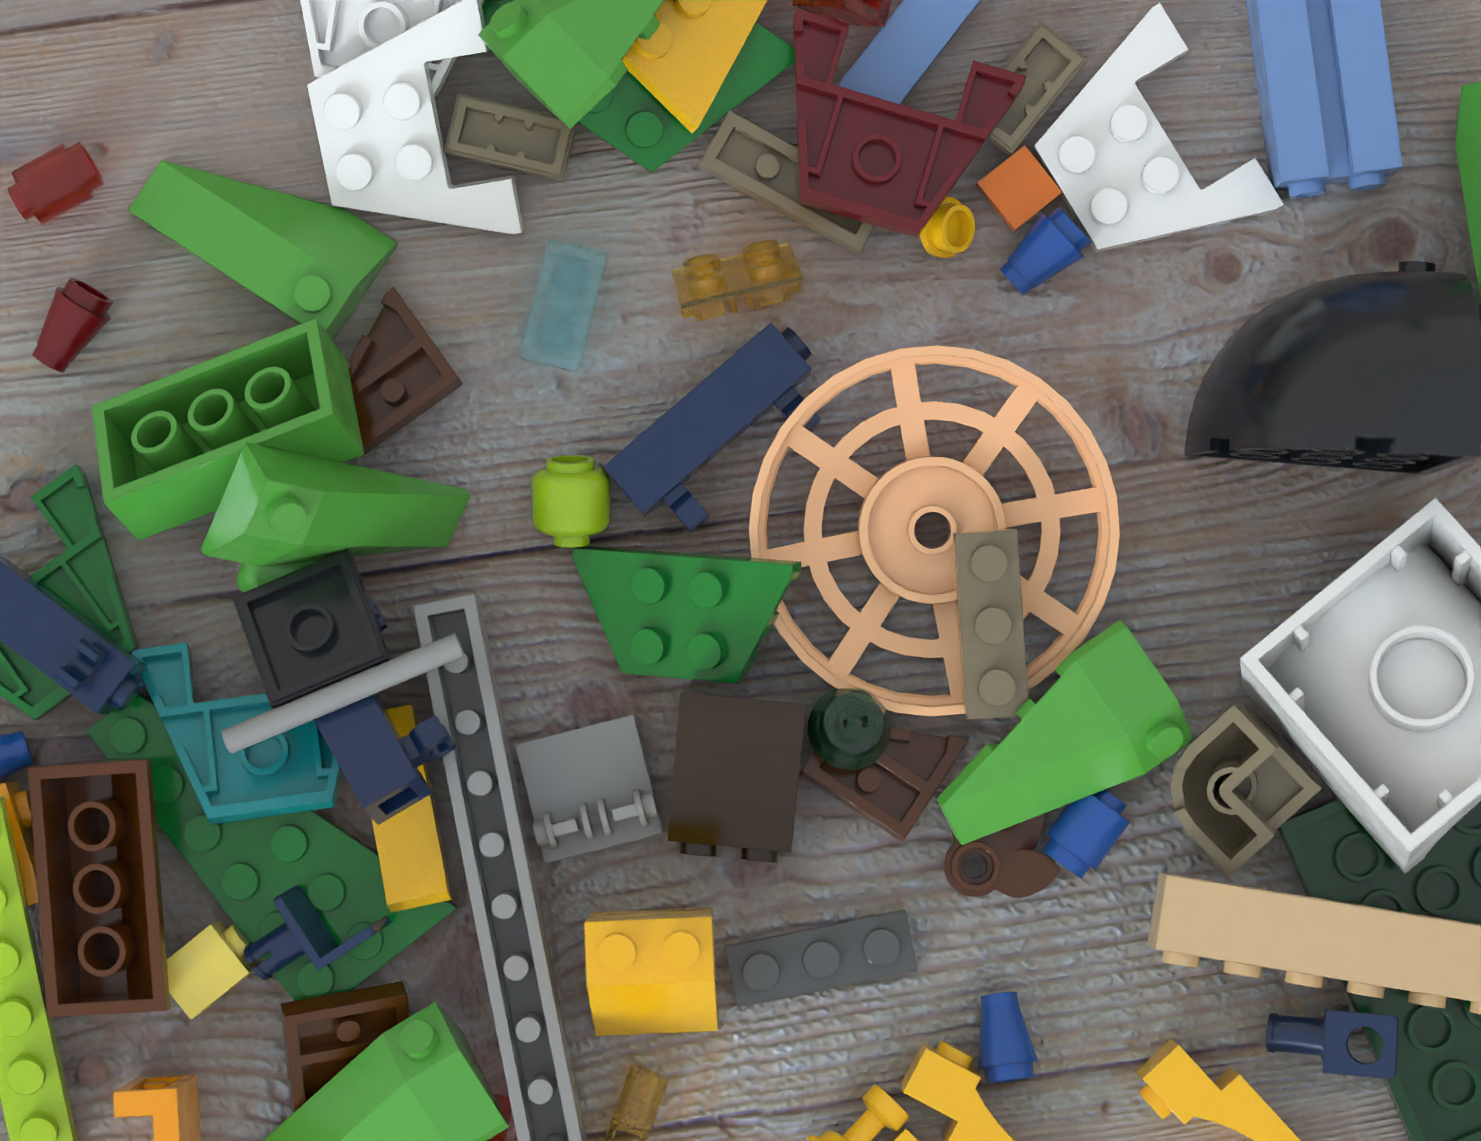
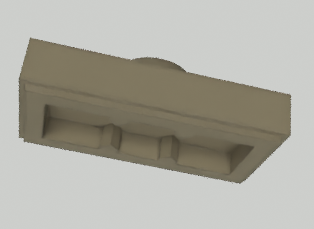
(1048, 69)
(509, 138)

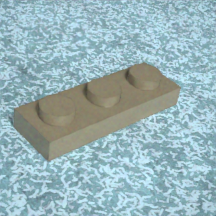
(769, 173)
(990, 623)

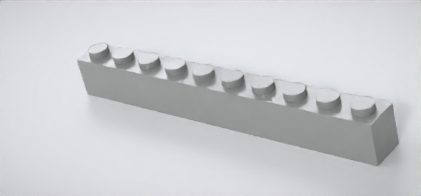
(501, 878)

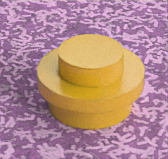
(949, 229)

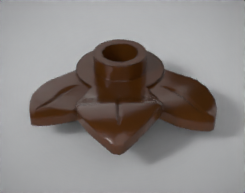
(1009, 861)

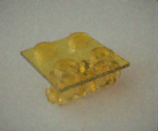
(761, 268)

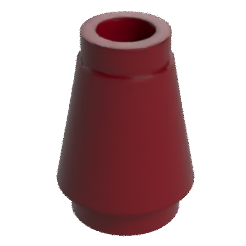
(71, 323)

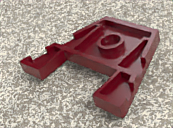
(876, 155)

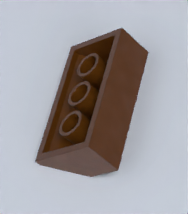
(99, 887)

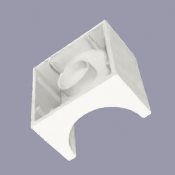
(1387, 684)

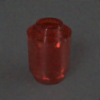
(55, 182)

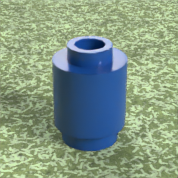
(1086, 832)

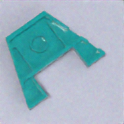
(263, 780)

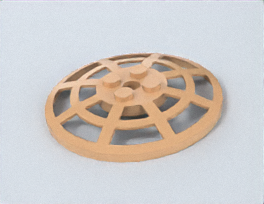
(940, 486)

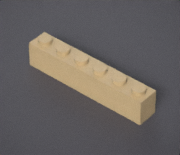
(1316, 940)

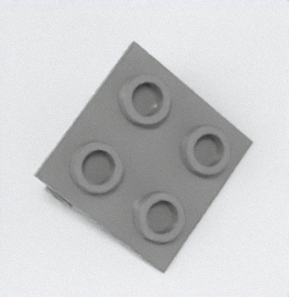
(588, 789)

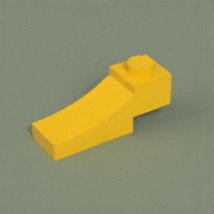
(412, 842)
(948, 1085)
(1182, 1088)

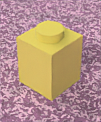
(208, 968)

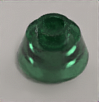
(854, 746)

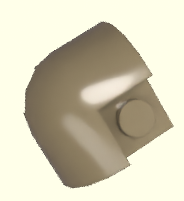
(1237, 787)

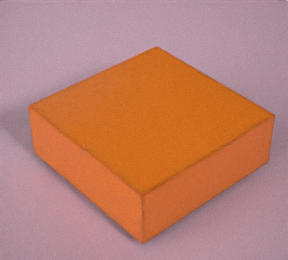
(1019, 189)

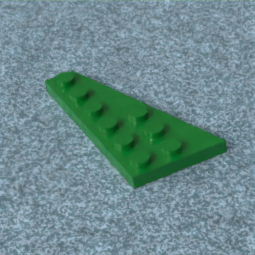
(263, 857)

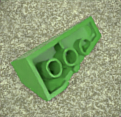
(403, 1087)

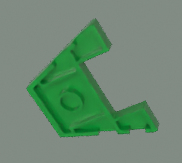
(650, 134)
(80, 578)

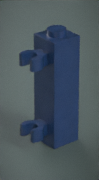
(709, 420)
(65, 644)
(376, 758)

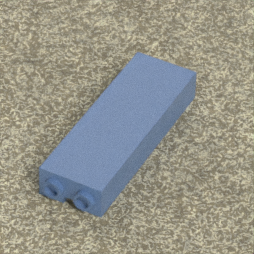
(1324, 94)

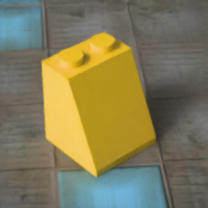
(651, 971)

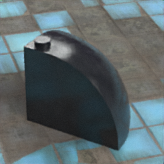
(1350, 377)

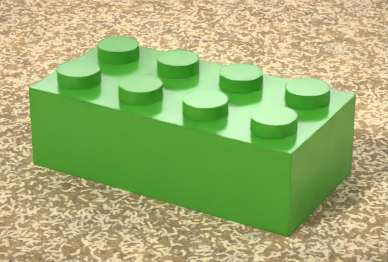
(178, 439)

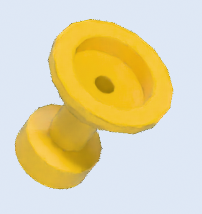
(880, 1113)

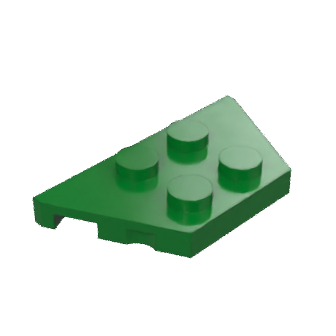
(684, 609)

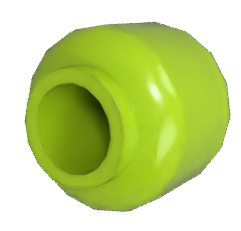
(570, 500)

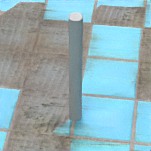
(343, 693)

